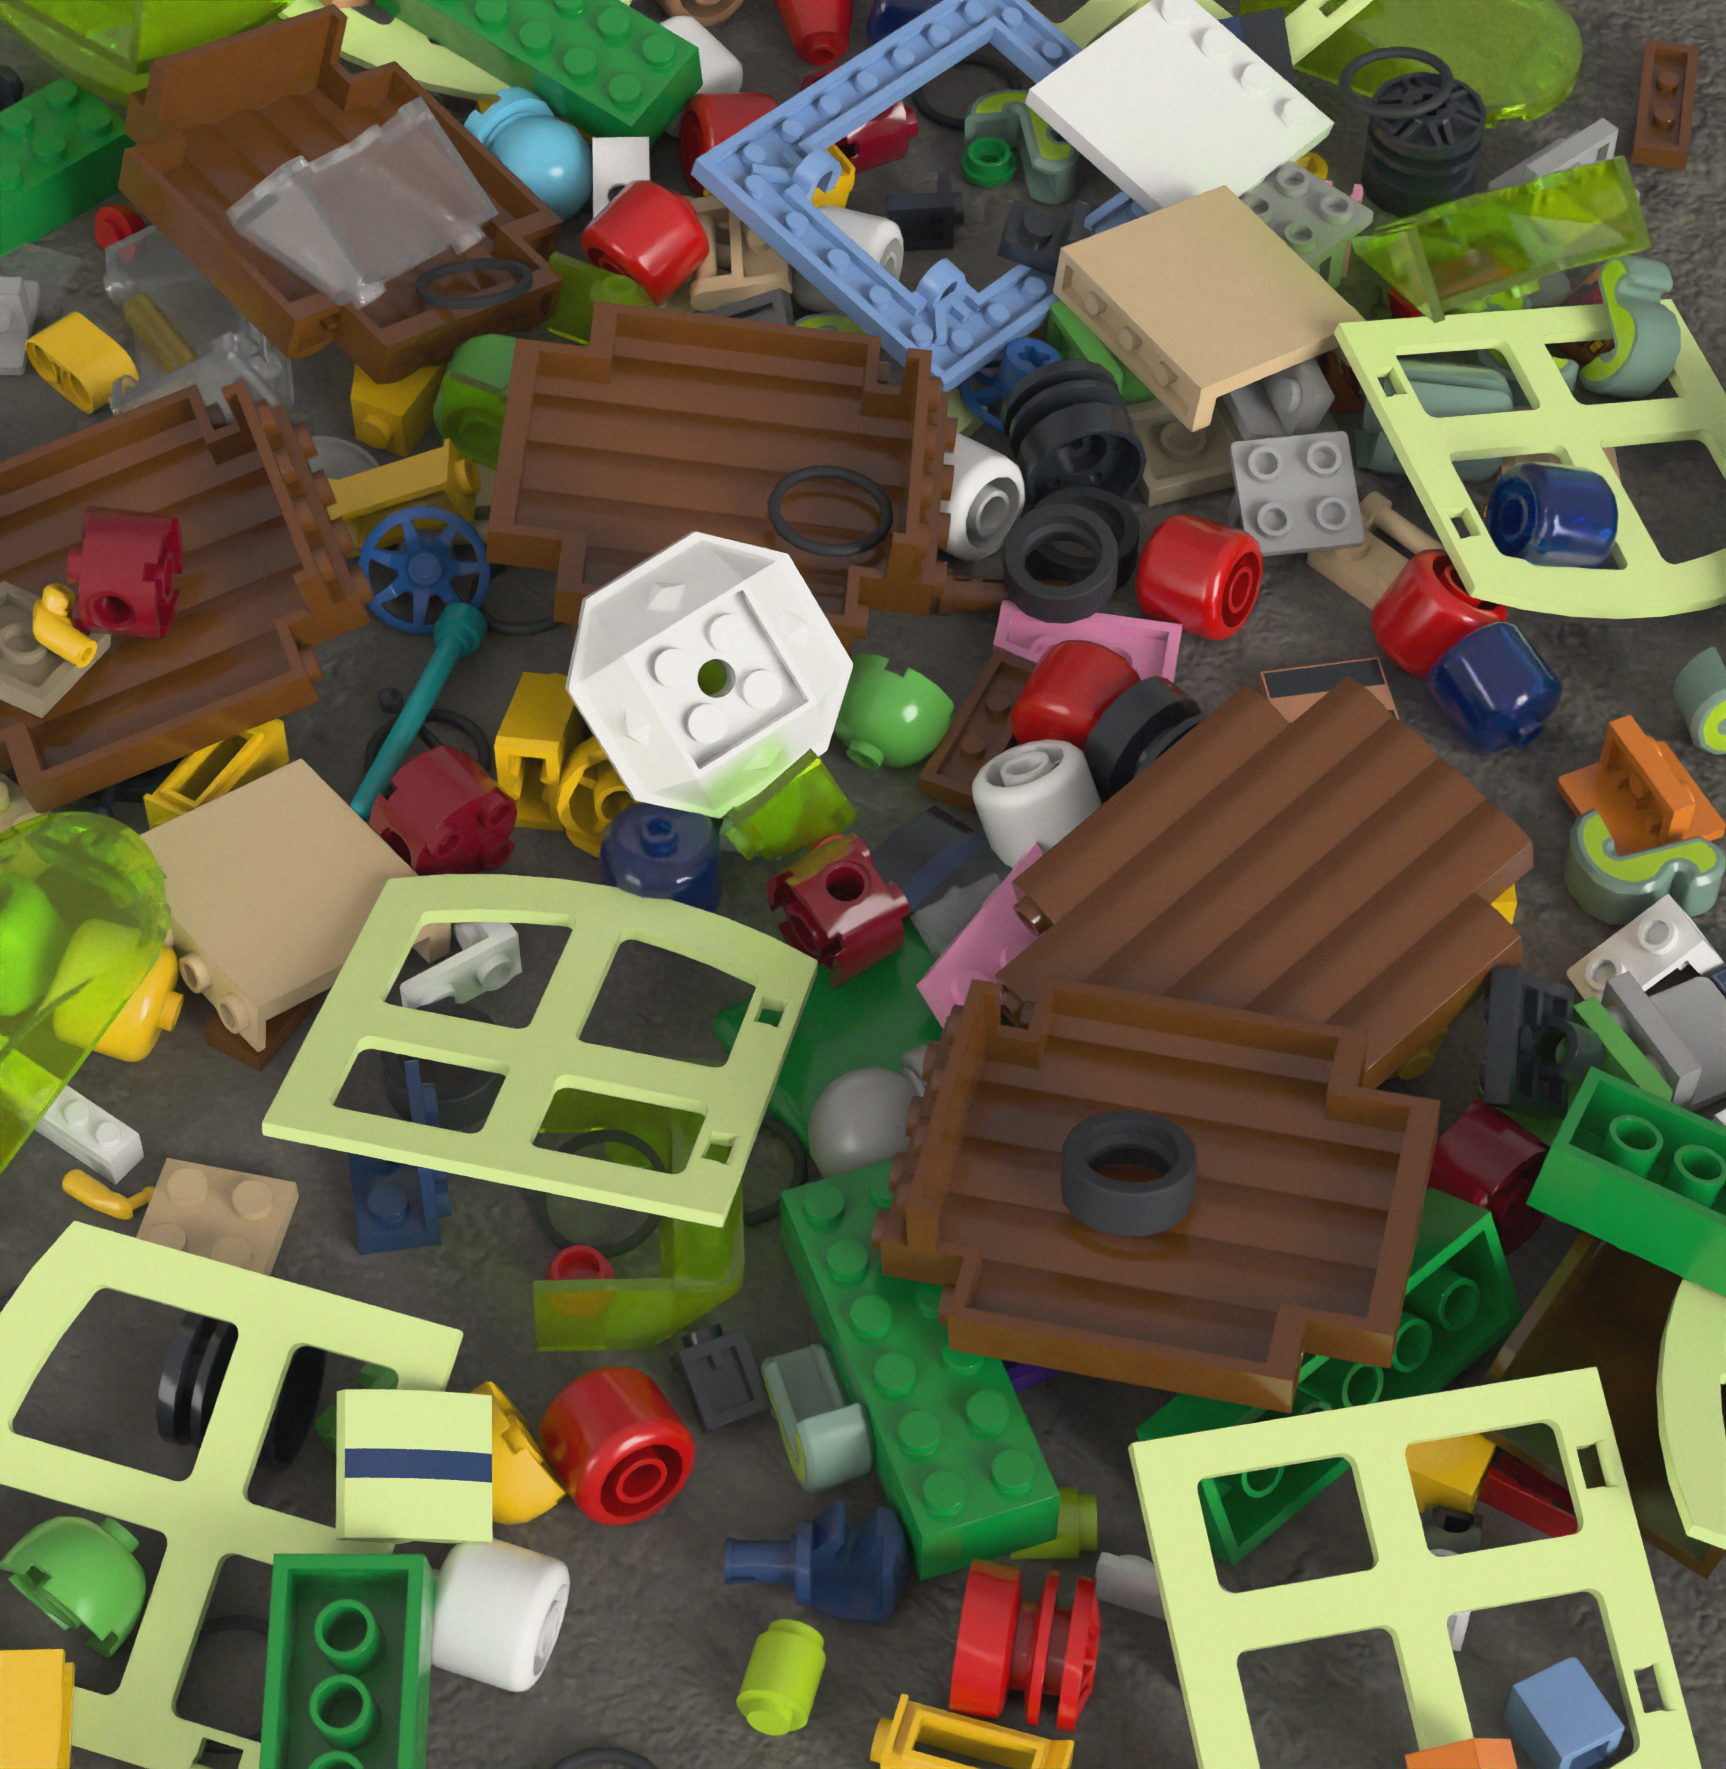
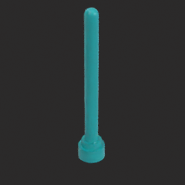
(456, 635)

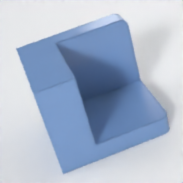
(1563, 1719)

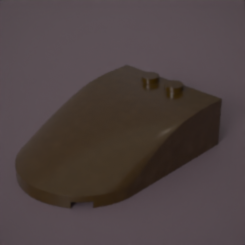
(1609, 1315)

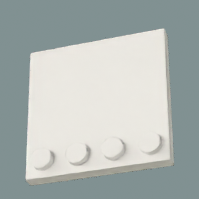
(1177, 107)

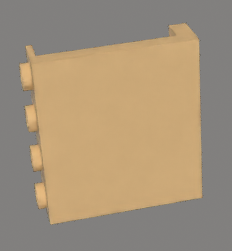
(1200, 301)
(273, 894)

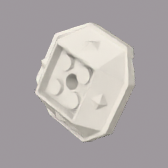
(642, 658)

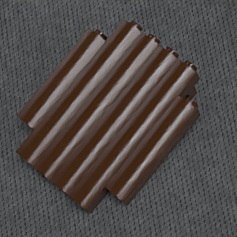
(254, 100)
(689, 430)
(255, 585)
(1285, 877)
(1293, 1221)

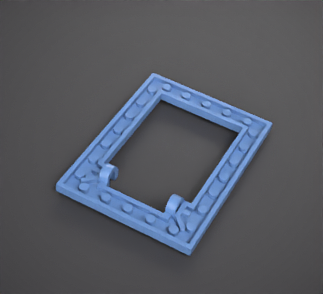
(780, 159)

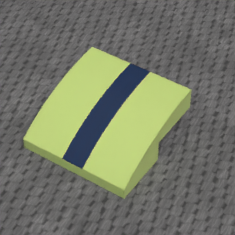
(413, 1466)

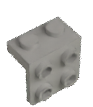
(1677, 1033)

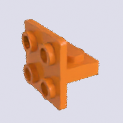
(1640, 792)

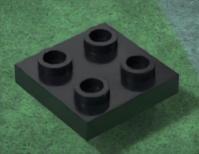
(1525, 1025)

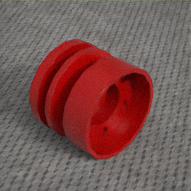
(1024, 1645)

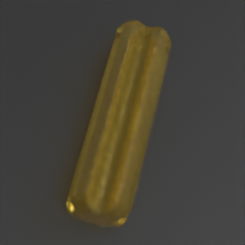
(158, 332)

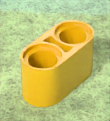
(79, 361)

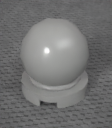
(864, 1116)

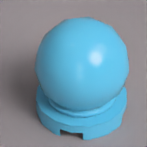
(537, 149)

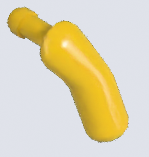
(101, 1198)

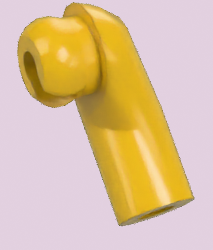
(54, 626)

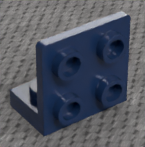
(397, 1201)

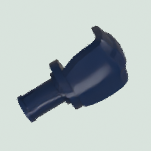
(833, 1567)

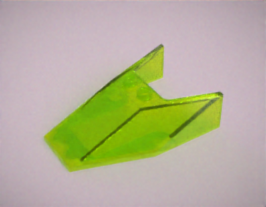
(1507, 237)

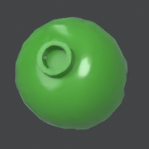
(890, 716)
(82, 1577)

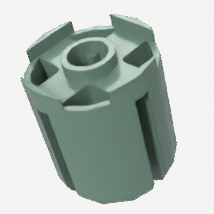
(1443, 391)

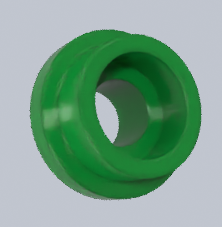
(988, 162)

